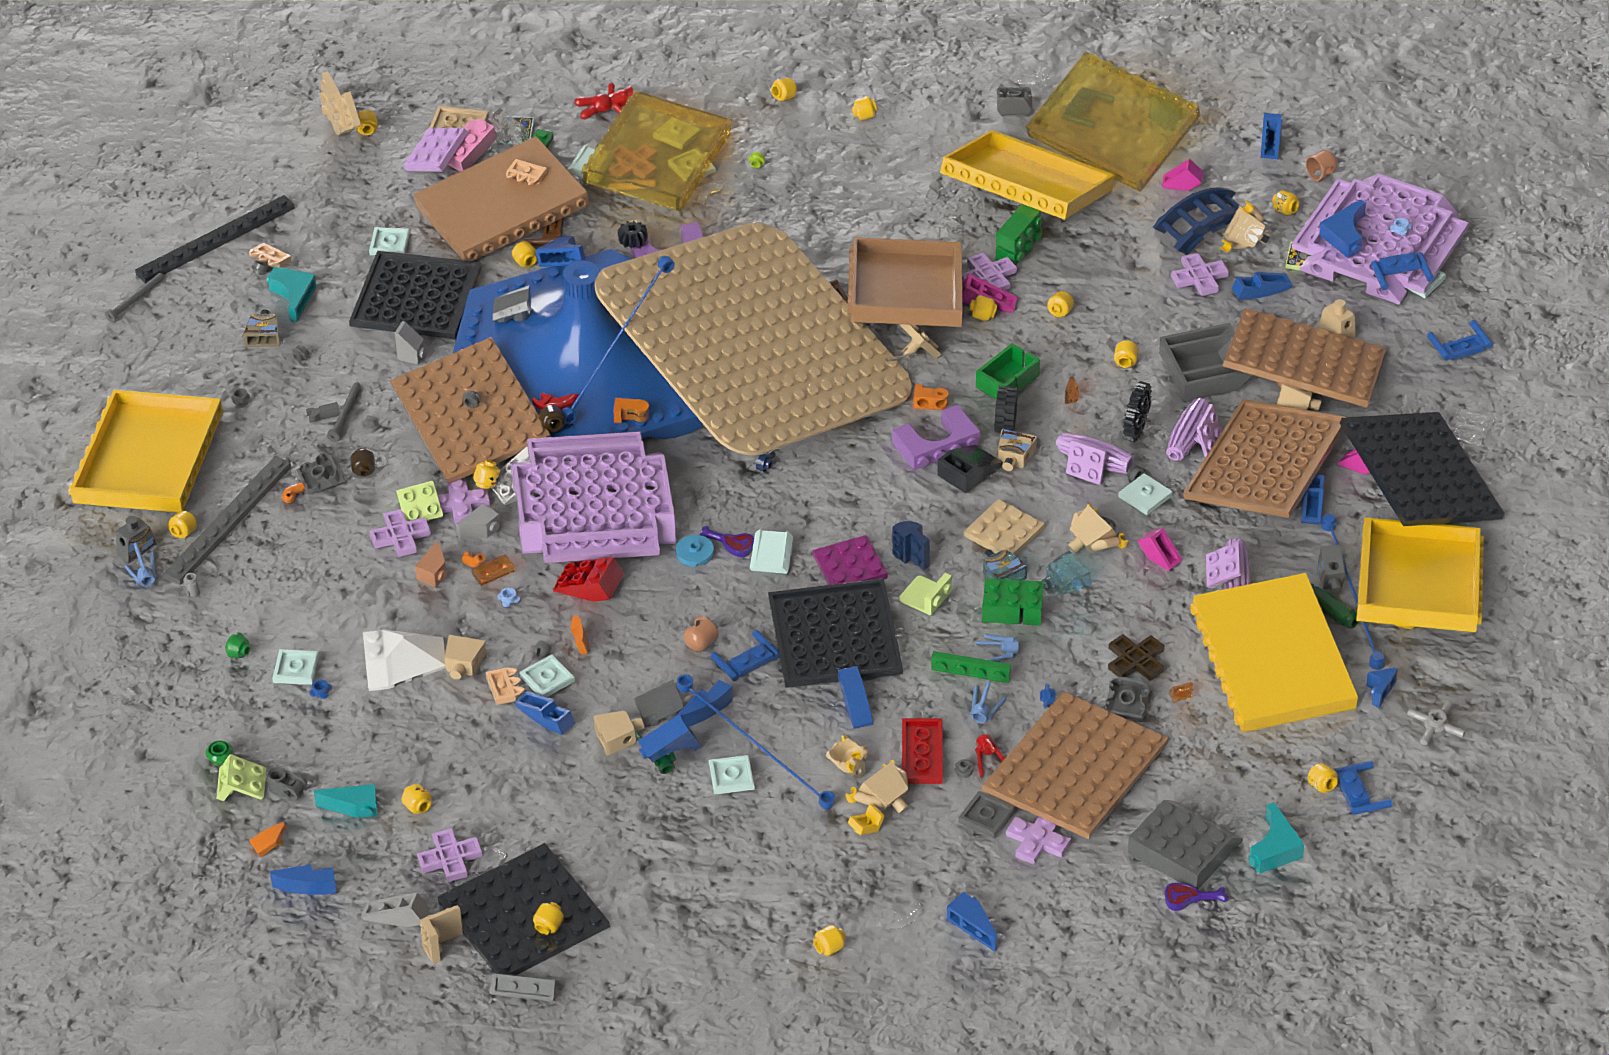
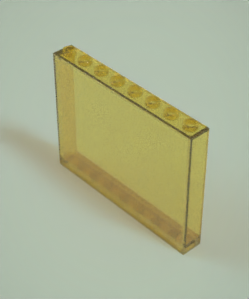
(1113, 120)
(657, 150)

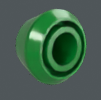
(237, 646)
(218, 752)

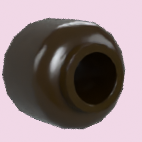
(552, 418)
(362, 462)

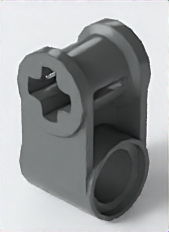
(285, 783)

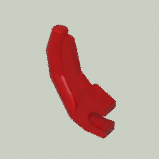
(561, 402)

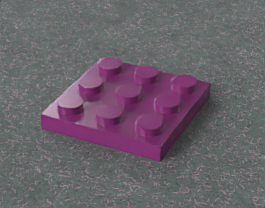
(849, 561)

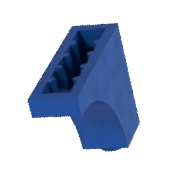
(1271, 135)
(1340, 229)
(560, 252)
(668, 738)

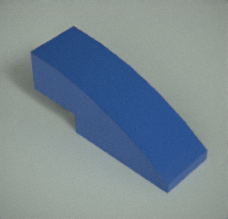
(1261, 285)
(1313, 501)
(855, 697)
(697, 711)
(545, 712)
(304, 880)

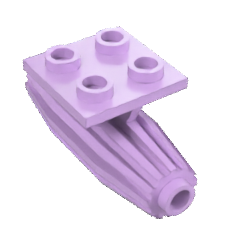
(1195, 424)
(1091, 457)
(1229, 565)

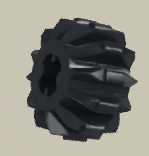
(632, 234)

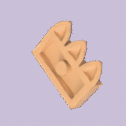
(526, 171)
(270, 255)
(504, 685)

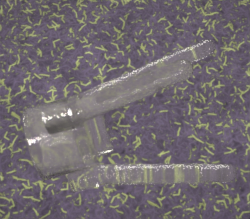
(908, 361)

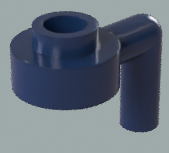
(765, 461)

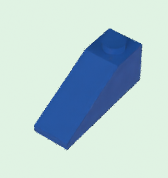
(970, 917)

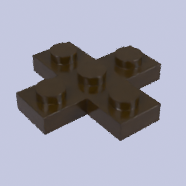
(1136, 657)

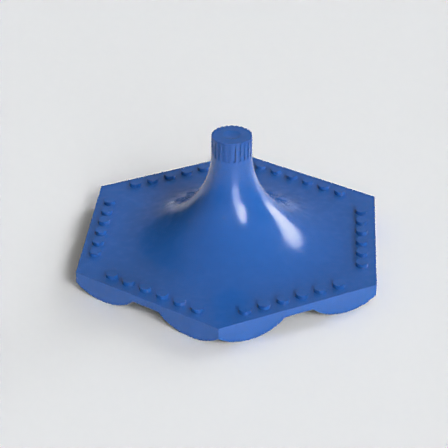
(565, 343)

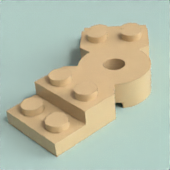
(337, 107)

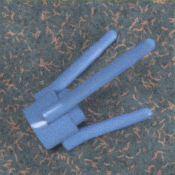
(145, 575)
(1008, 645)
(981, 712)

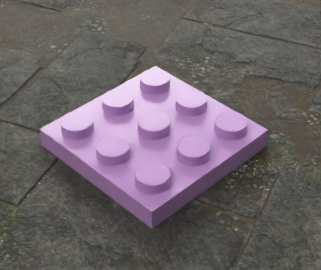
(435, 149)

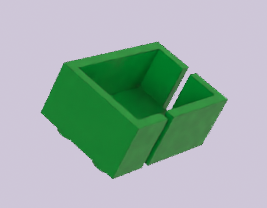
(1018, 234)
(1008, 370)
(1006, 596)

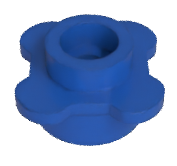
(320, 689)
(1047, 695)

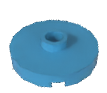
(694, 550)

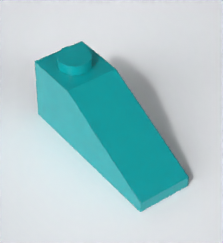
(351, 801)

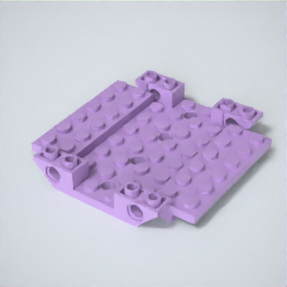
(1433, 233)
(595, 520)

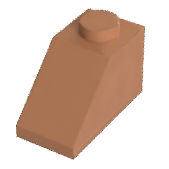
(432, 567)

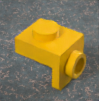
(868, 822)

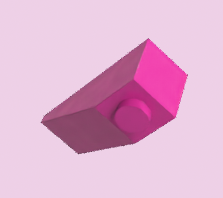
(975, 286)

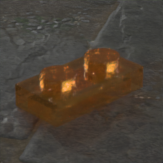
(493, 569)

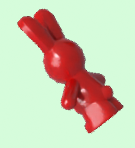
(603, 103)

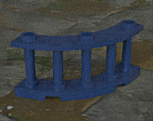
(1213, 221)

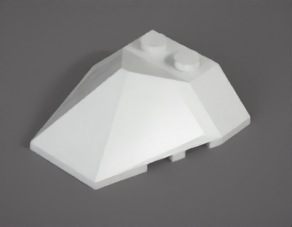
(400, 657)

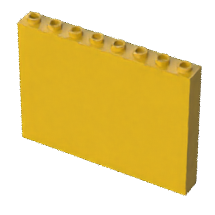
(1027, 174)
(146, 451)
(1421, 575)
(1273, 652)

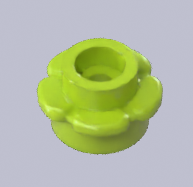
(756, 159)

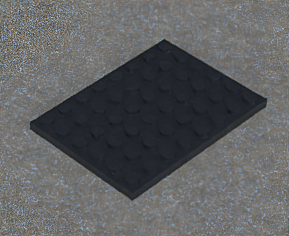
(1421, 469)

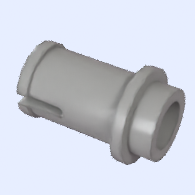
(191, 581)

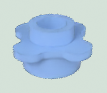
(1401, 226)
(508, 597)

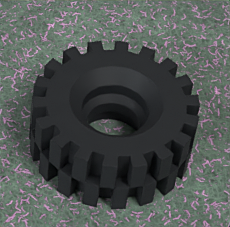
(1006, 408)

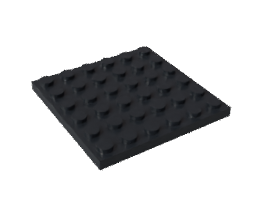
(417, 290)
(834, 630)
(501, 907)

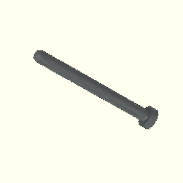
(111, 314)
(334, 434)

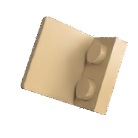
(438, 929)

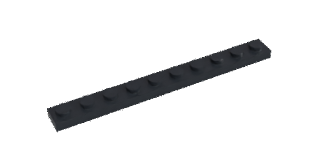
(215, 238)

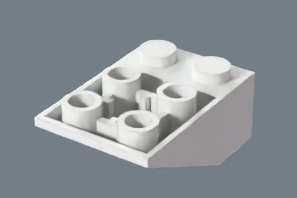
(504, 485)

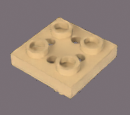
(919, 339)

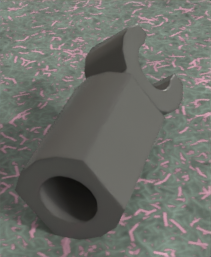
(324, 412)

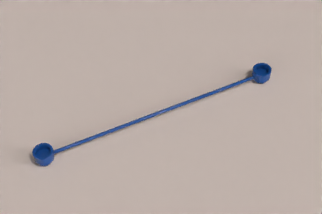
(666, 265)
(1377, 659)
(826, 798)

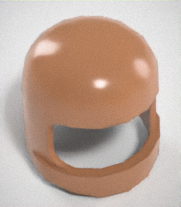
(1321, 161)
(702, 635)

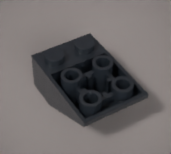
(967, 466)

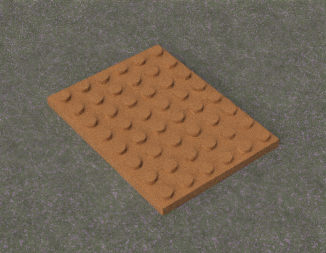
(1305, 357)
(465, 435)
(1265, 458)
(1075, 764)

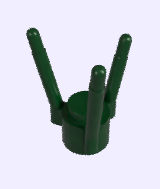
(665, 763)

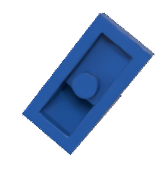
(1381, 683)

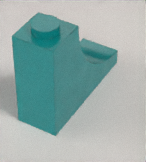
(294, 286)
(1278, 846)

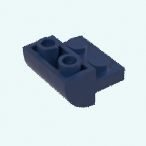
(911, 544)

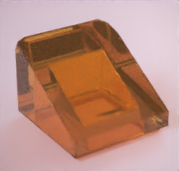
(1071, 391)
(1181, 692)

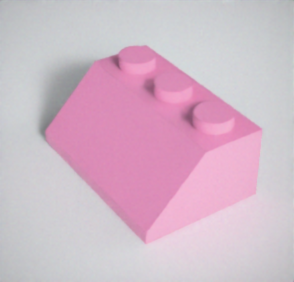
(475, 143)

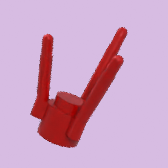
(987, 747)

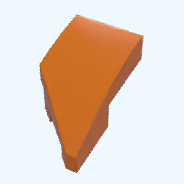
(580, 635)
(268, 839)

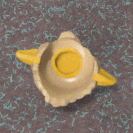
(849, 756)

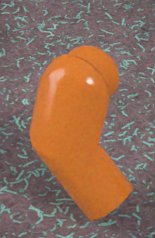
(290, 492)
(470, 560)

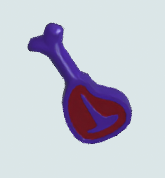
(737, 545)
(1180, 895)

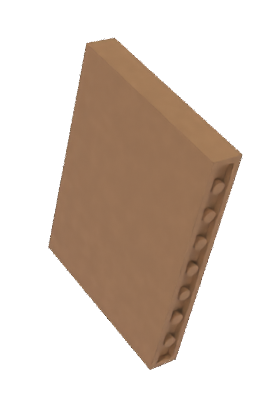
(486, 210)
(905, 282)

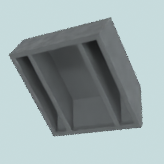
(1197, 361)
(1182, 843)

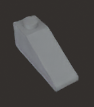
(398, 910)

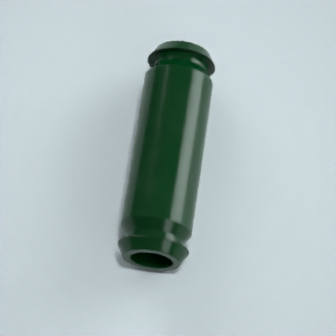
(1335, 608)

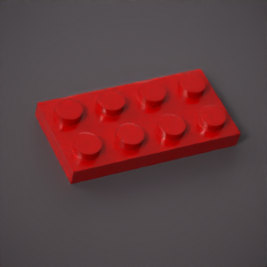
(922, 750)

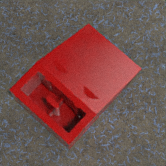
(590, 579)

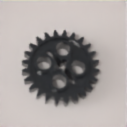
(1135, 421)

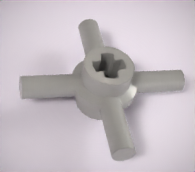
(1436, 723)

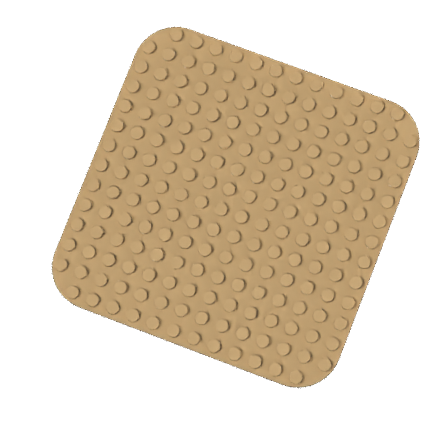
(753, 338)

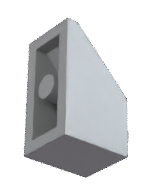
(409, 344)
(478, 524)

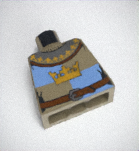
(262, 330)

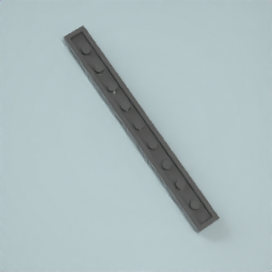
(227, 520)

